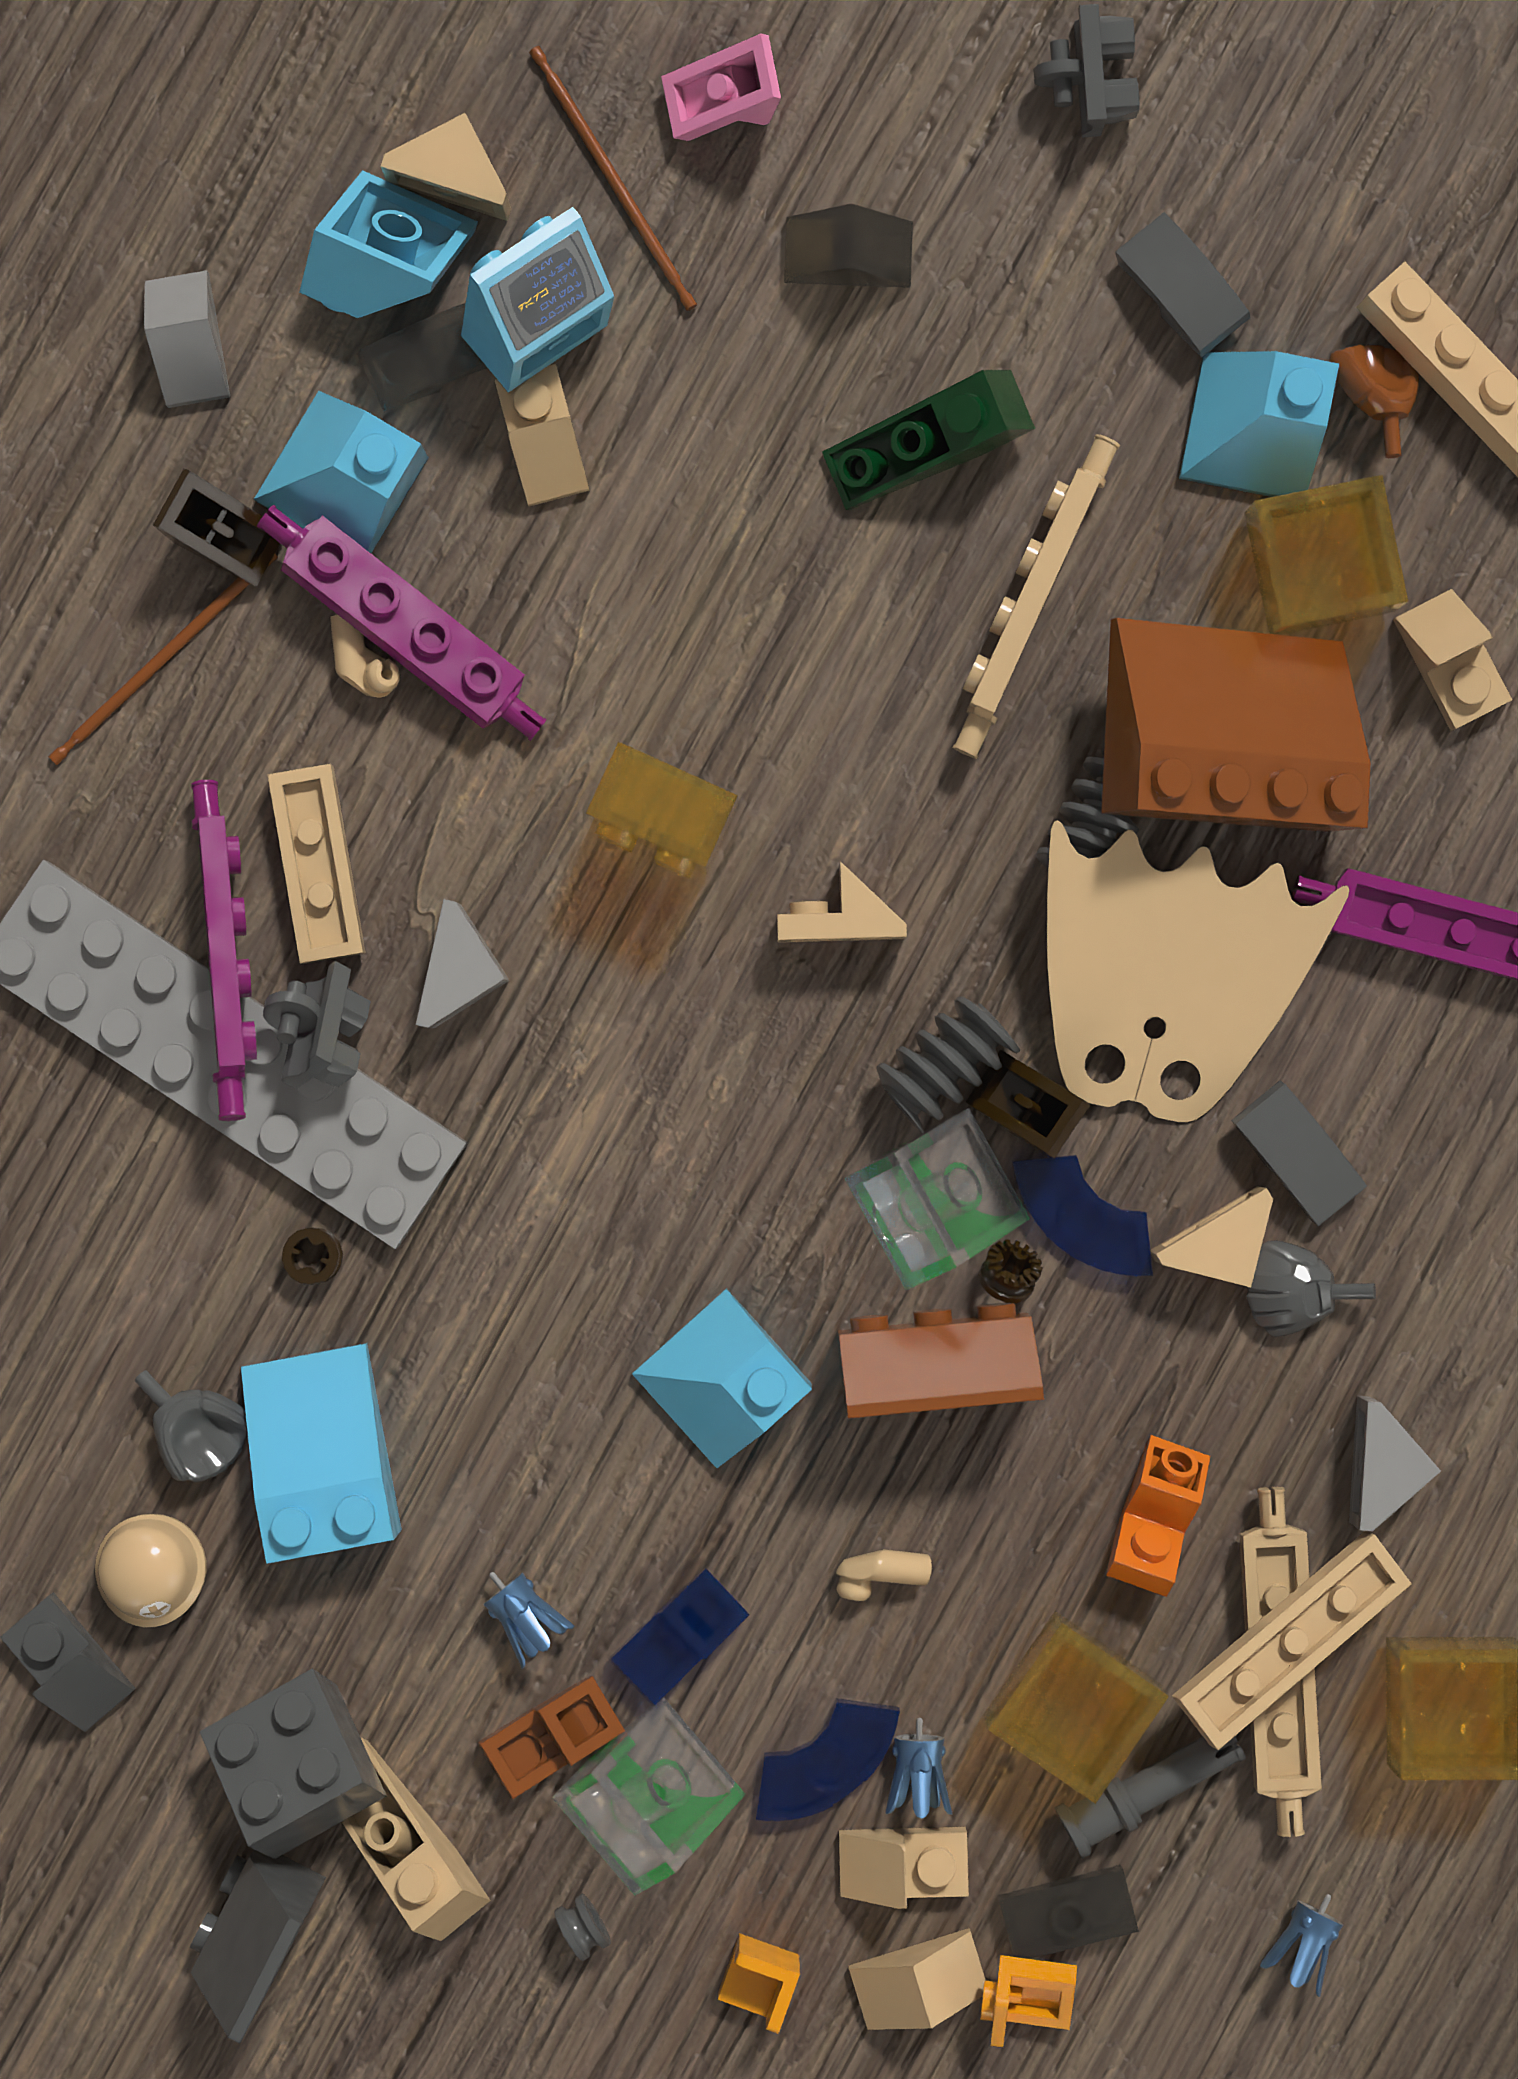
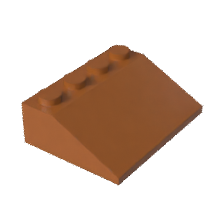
(1232, 729)

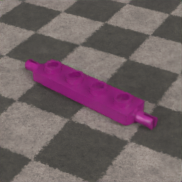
(402, 622)
(1421, 921)
(228, 976)

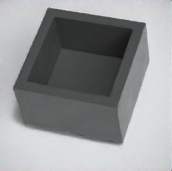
(292, 1764)

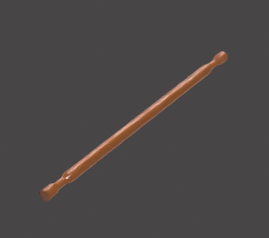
(613, 178)
(151, 668)

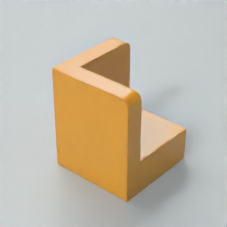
(760, 1980)

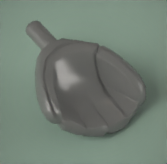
(1296, 1289)
(195, 1430)

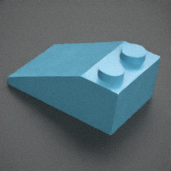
(318, 1454)

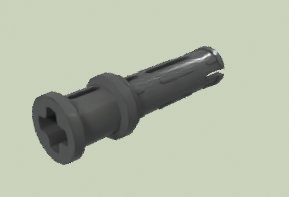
(1128, 1799)

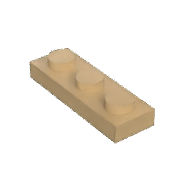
(316, 863)

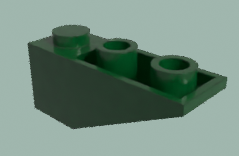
(929, 437)

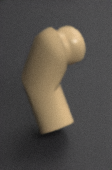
(360, 665)
(881, 1566)

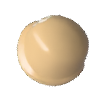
(150, 1569)

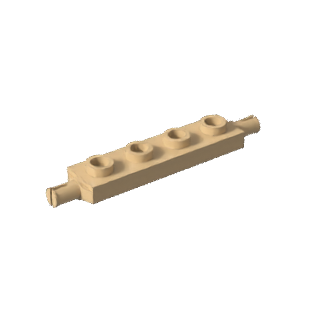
(1040, 567)
(1287, 1731)

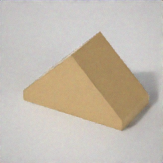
(449, 167)
(1222, 1243)
(919, 1983)

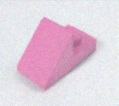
(723, 89)

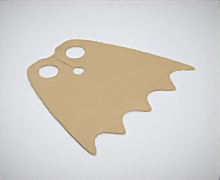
(1175, 949)

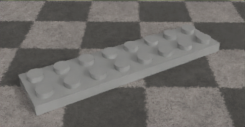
(155, 1018)

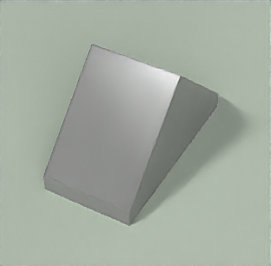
(185, 339)
(458, 969)
(1385, 1466)

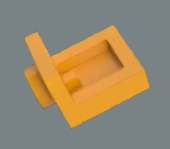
(1029, 1994)

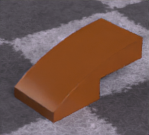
(551, 1736)

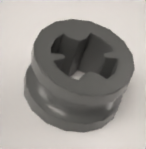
(582, 1927)

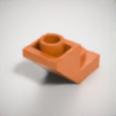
(1157, 1514)

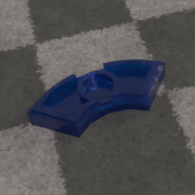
(1080, 1220)
(829, 1765)

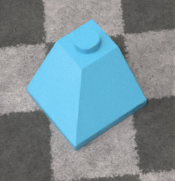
(381, 248)
(1258, 421)
(345, 469)
(723, 1379)

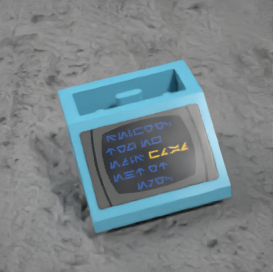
(536, 299)

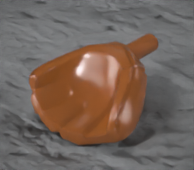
(1380, 386)

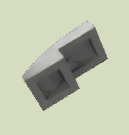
(1183, 284)
(1299, 1153)

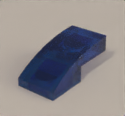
(678, 1636)

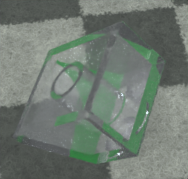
(937, 1199)
(649, 1797)

